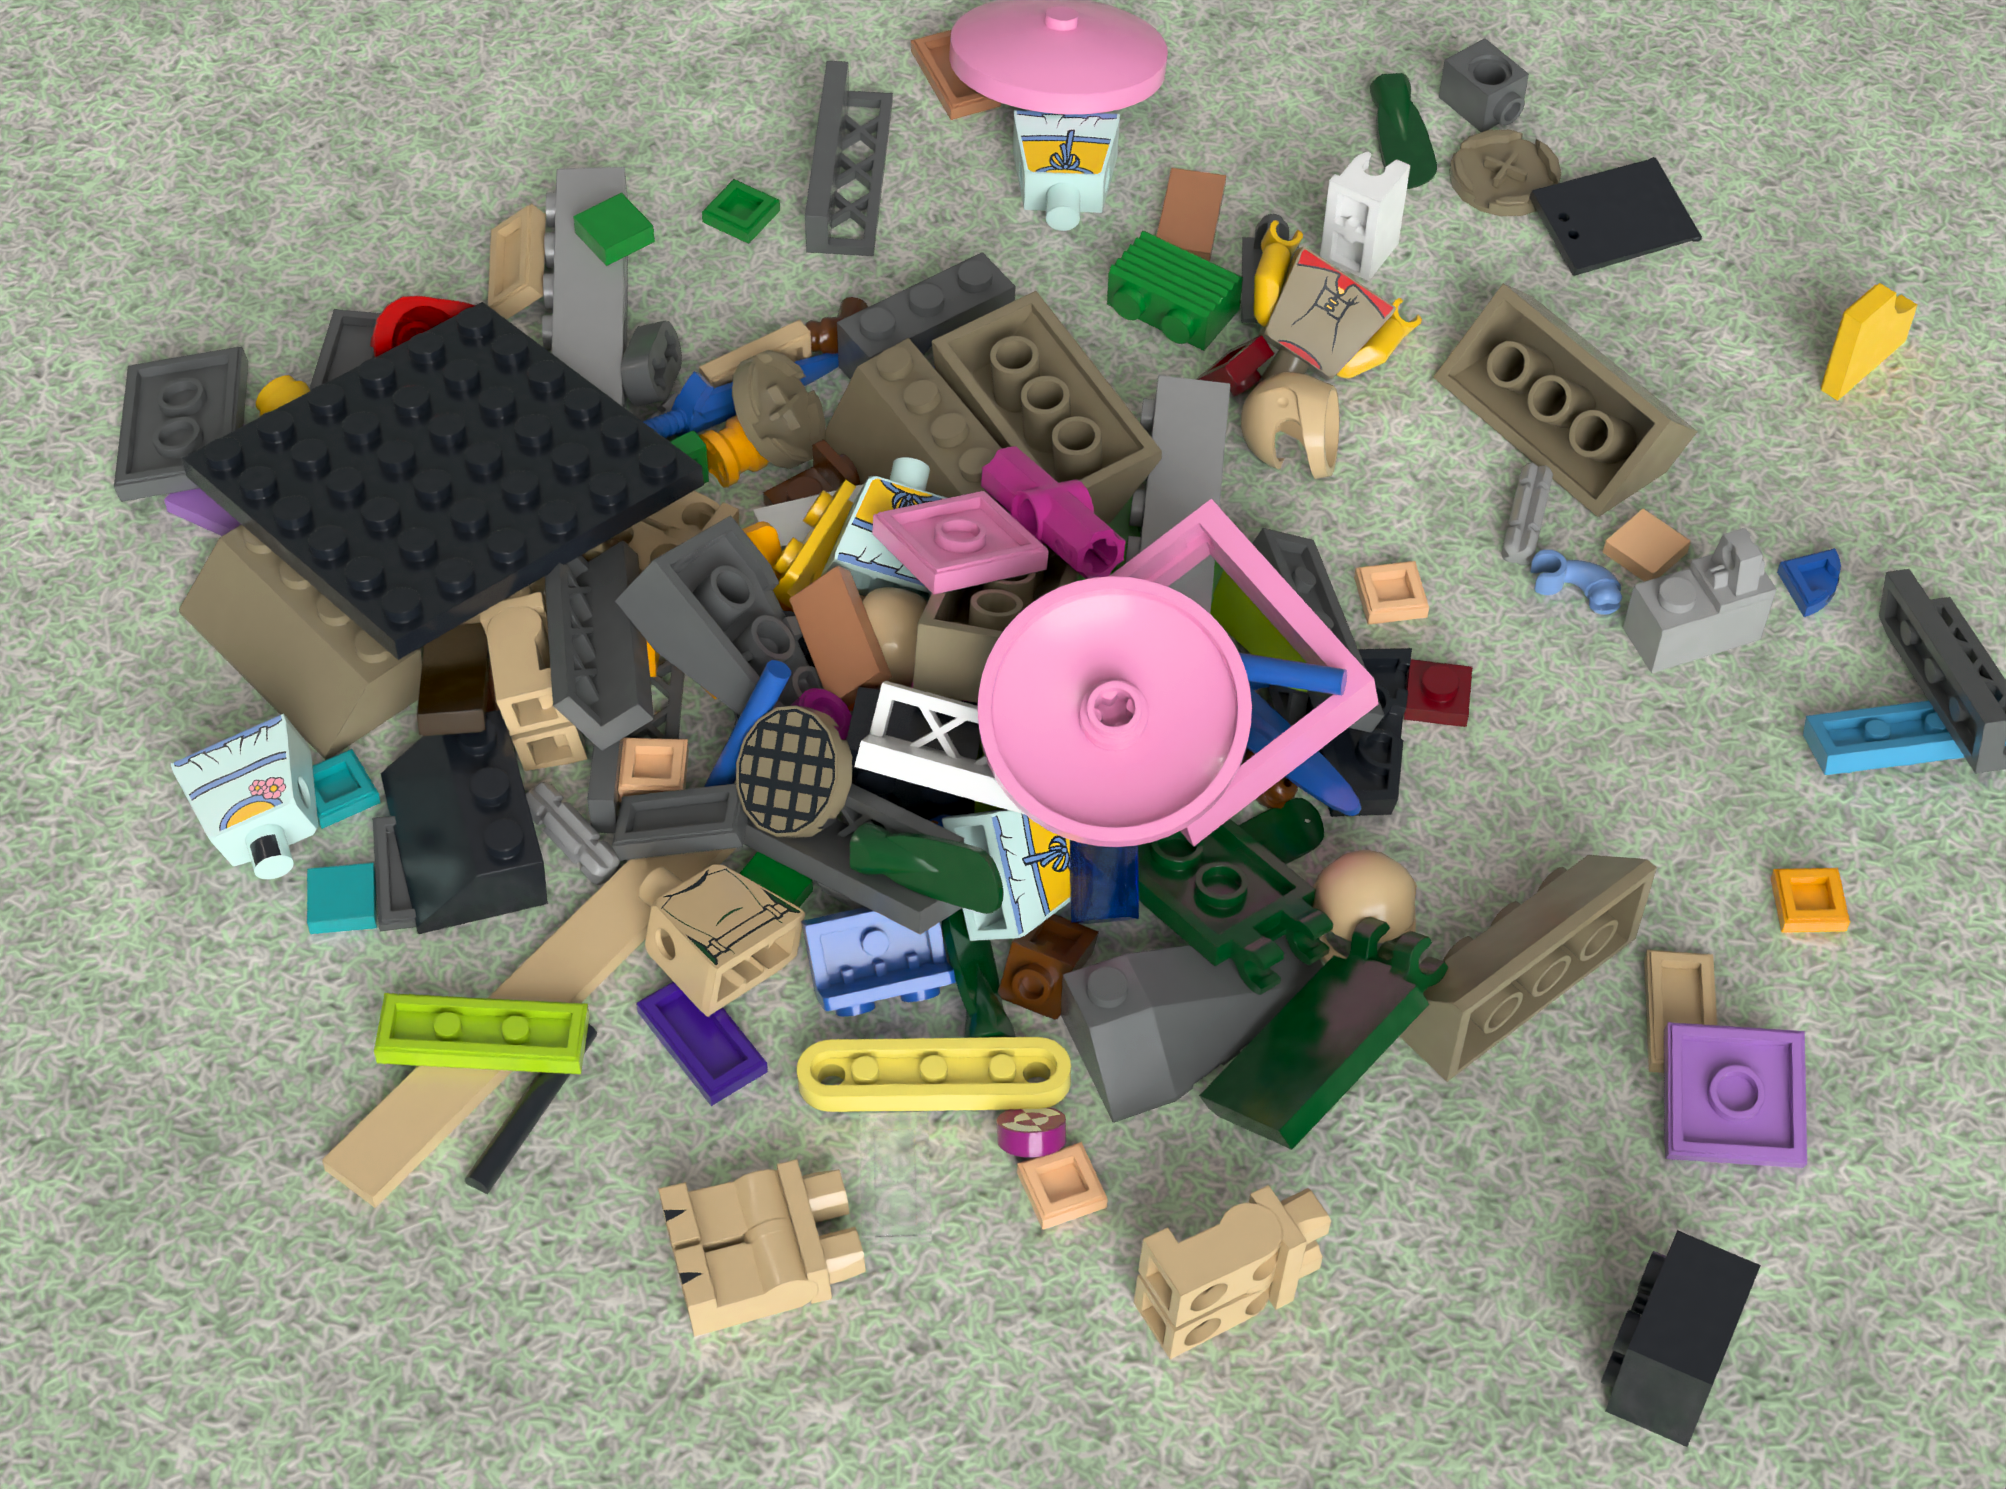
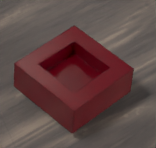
(1240, 365)
(1438, 693)

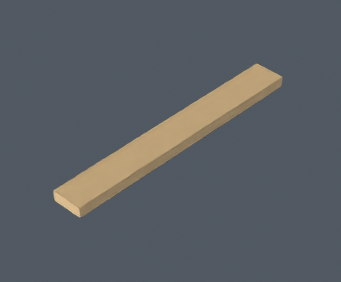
(563, 969)

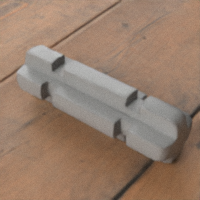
(1527, 514)
(572, 833)

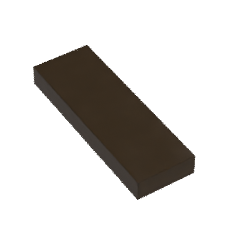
(454, 682)

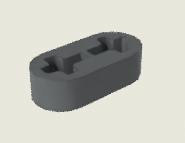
(651, 363)

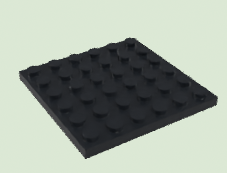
(442, 477)

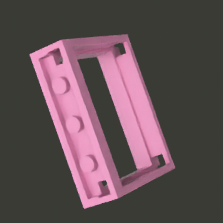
(1214, 534)

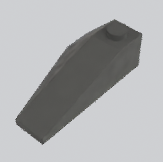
(717, 616)
(1167, 1020)

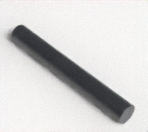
(518, 1126)

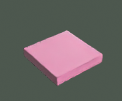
(959, 542)

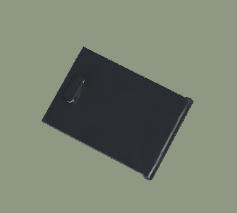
(1614, 216)

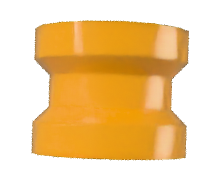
(731, 453)

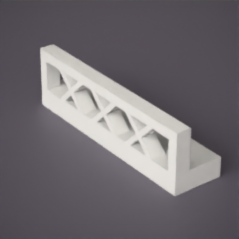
(926, 765)

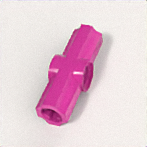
(1054, 512)

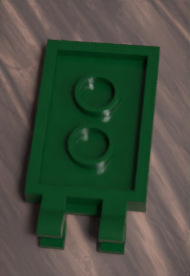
(1232, 901)
(1326, 1036)

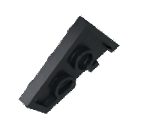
(1374, 759)

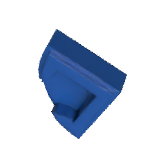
(1811, 579)

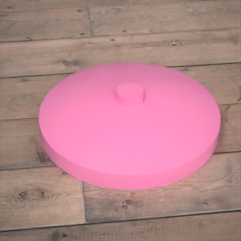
(1058, 55)
(1114, 711)

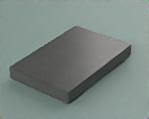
(173, 411)

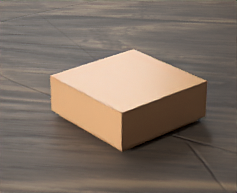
(1646, 546)
(1391, 592)
(652, 766)
(1062, 1185)

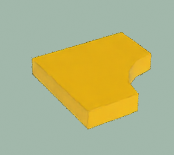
(1866, 337)

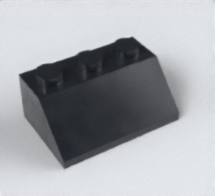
(464, 828)

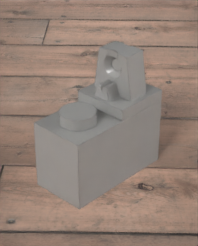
(1702, 608)

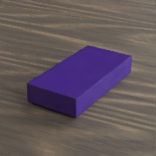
(706, 1048)

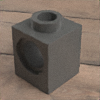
(1484, 86)

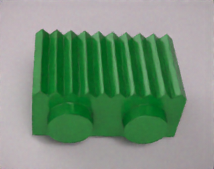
(1173, 291)

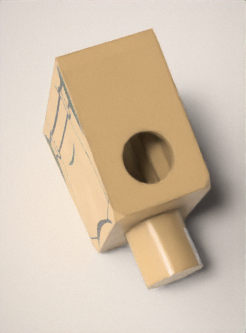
(718, 933)

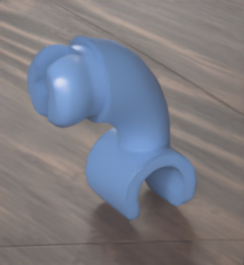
(1594, 580)

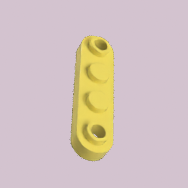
(934, 1074)

